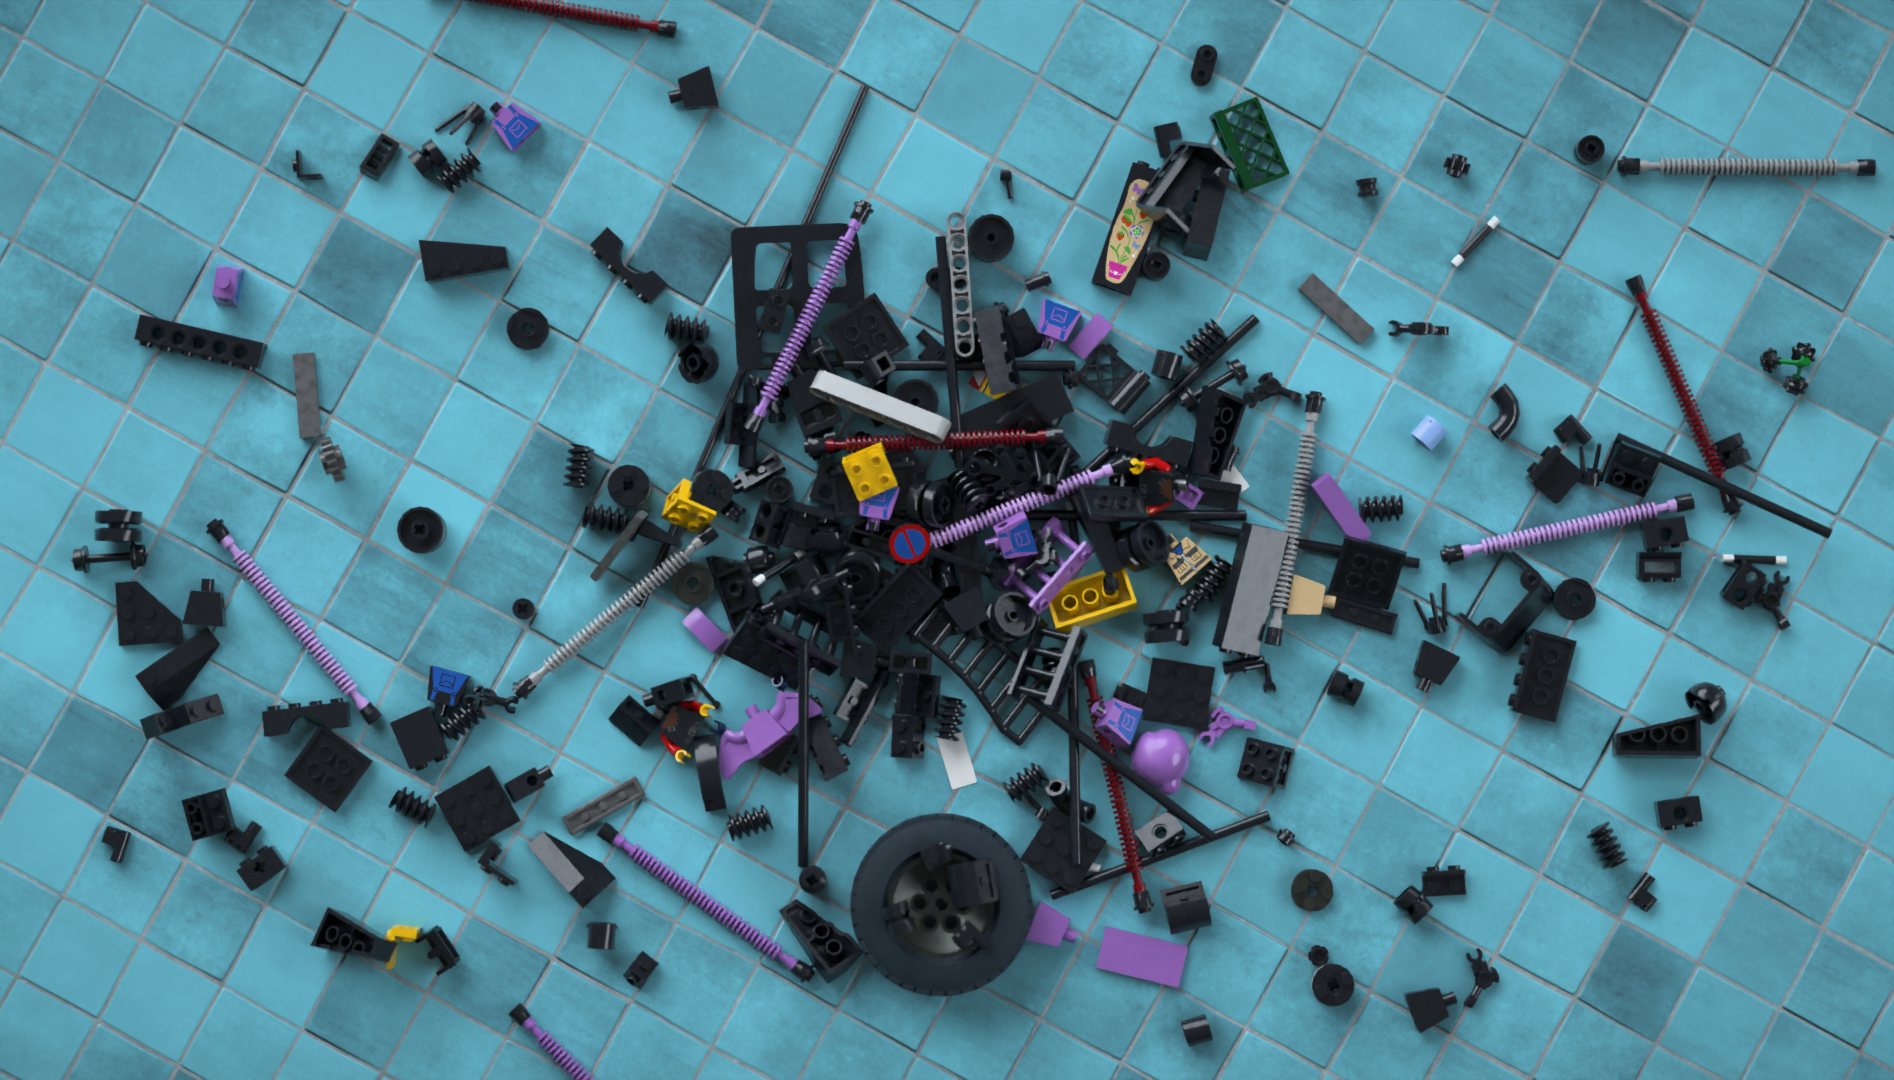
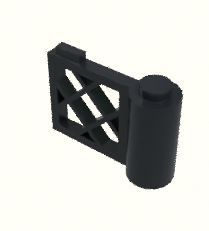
(1129, 387)

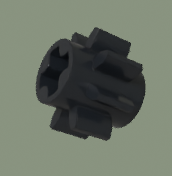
(1456, 166)

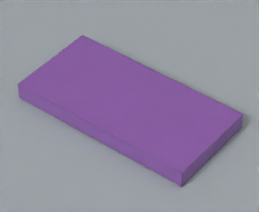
(1142, 956)

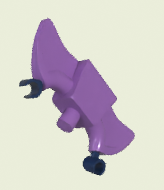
(762, 732)

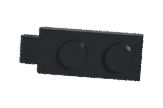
(755, 476)

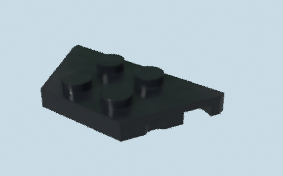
(735, 587)

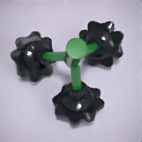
(1801, 357)

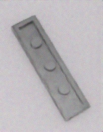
(1336, 309)
(307, 395)
(618, 545)
(603, 805)

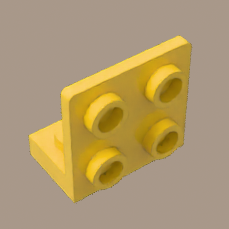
(869, 471)
(684, 512)
(406, 933)

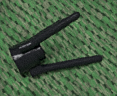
(472, 113)
(1592, 475)
(1050, 481)
(1436, 624)

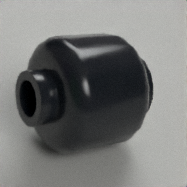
(759, 559)

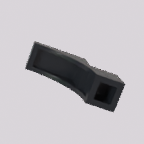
(876, 373)
(181, 716)

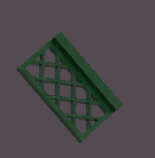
(1235, 155)

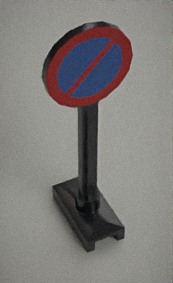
(912, 543)

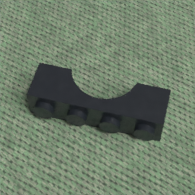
(609, 248)
(1122, 436)
(279, 721)

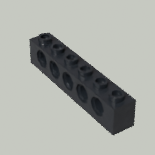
(148, 325)

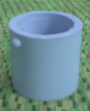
(1429, 433)

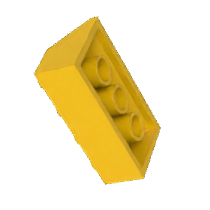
(1086, 603)

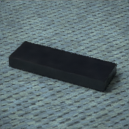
(1364, 615)

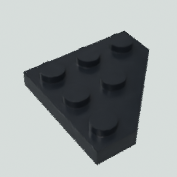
(144, 618)

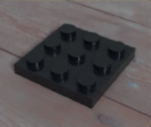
(865, 332)
(1366, 572)
(1178, 693)
(328, 768)
(477, 808)
(1051, 851)

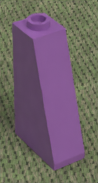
(1339, 507)

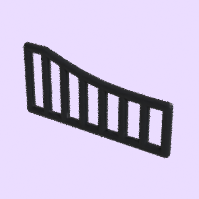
(964, 675)

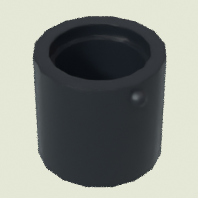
(1166, 365)
(601, 935)
(1196, 1030)

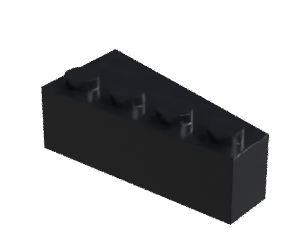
(1205, 216)
(459, 260)
(1215, 431)
(1663, 740)
(825, 746)
(349, 936)

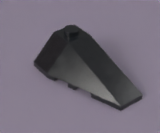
(173, 673)
(576, 871)

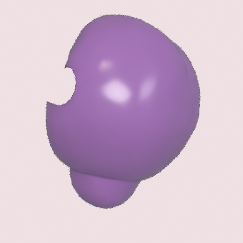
(1161, 759)

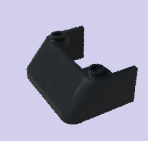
(1178, 180)
(1505, 635)

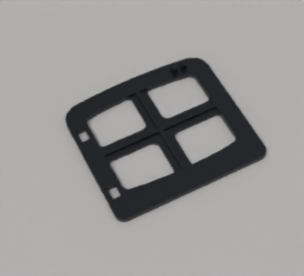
(747, 298)

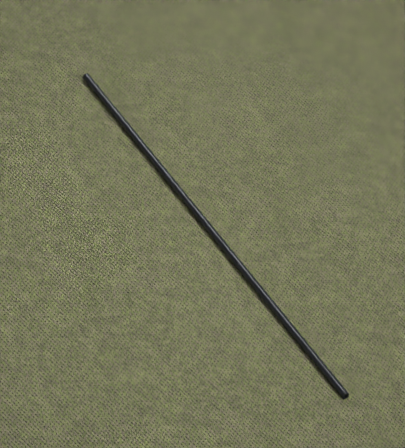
(778, 285)

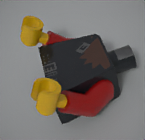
(1158, 483)
(681, 725)

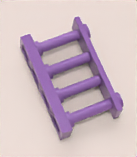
(1061, 577)

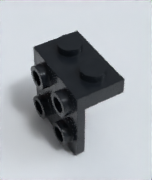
(1553, 474)
(917, 694)

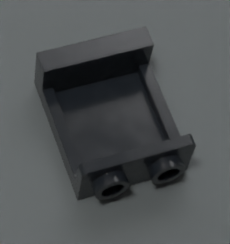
(420, 738)

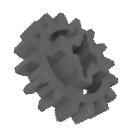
(332, 459)

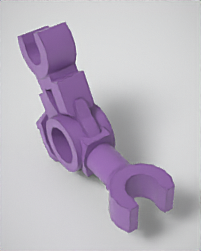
(1224, 722)

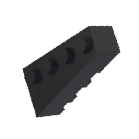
(997, 350)

